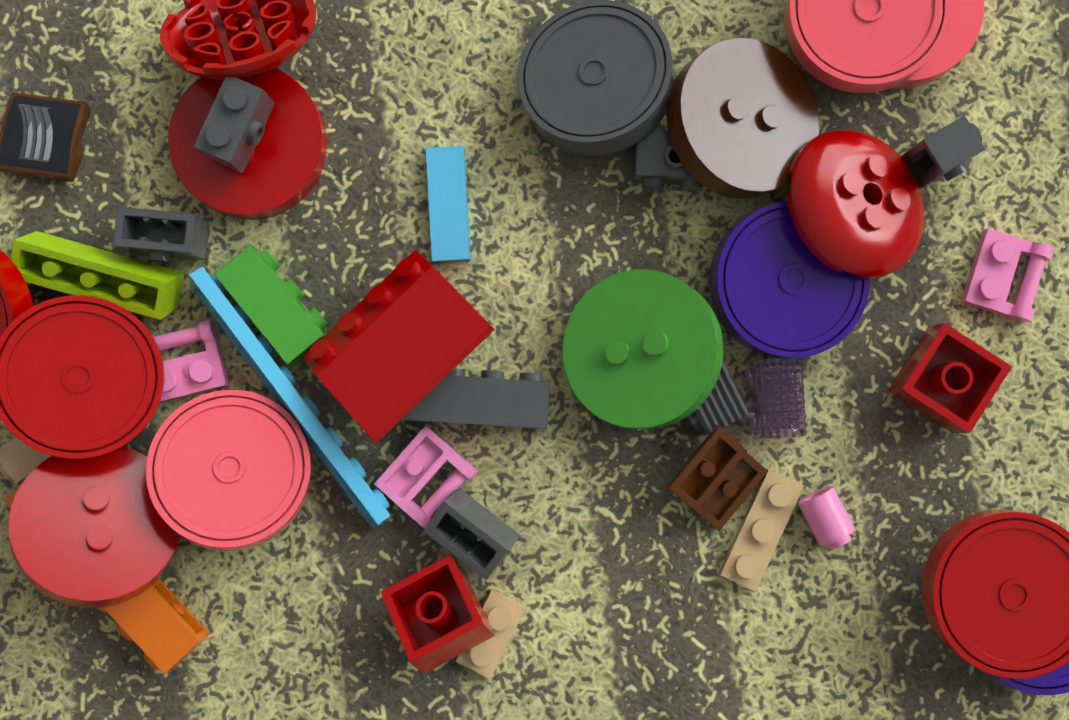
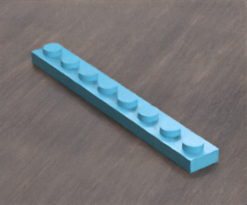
(280, 385)

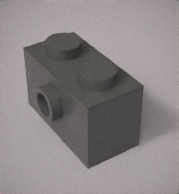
(234, 124)
(944, 152)
(659, 165)
(161, 234)
(471, 533)

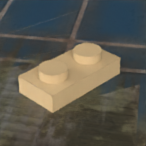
(503, 619)

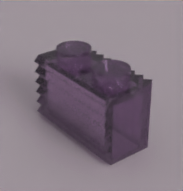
(775, 398)

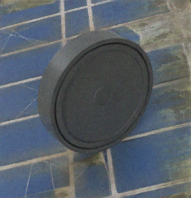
(596, 77)

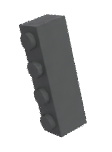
(486, 400)

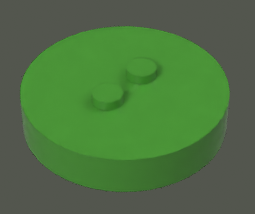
(642, 349)

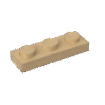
(761, 530)

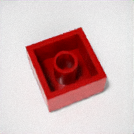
(949, 378)
(436, 614)

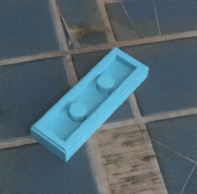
(448, 204)

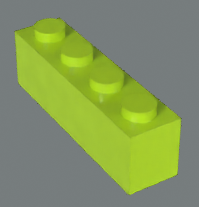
(97, 273)

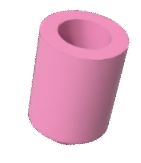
(827, 517)

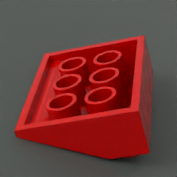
(397, 345)

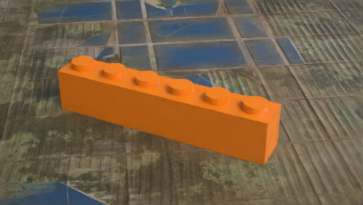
(156, 624)

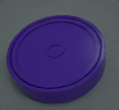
(776, 290)

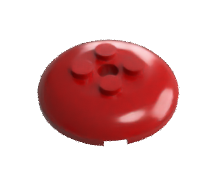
(236, 35)
(856, 203)

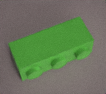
(272, 303)

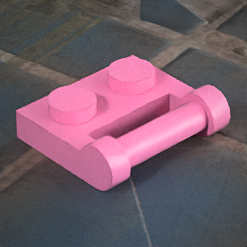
(994, 271)
(195, 371)
(416, 468)

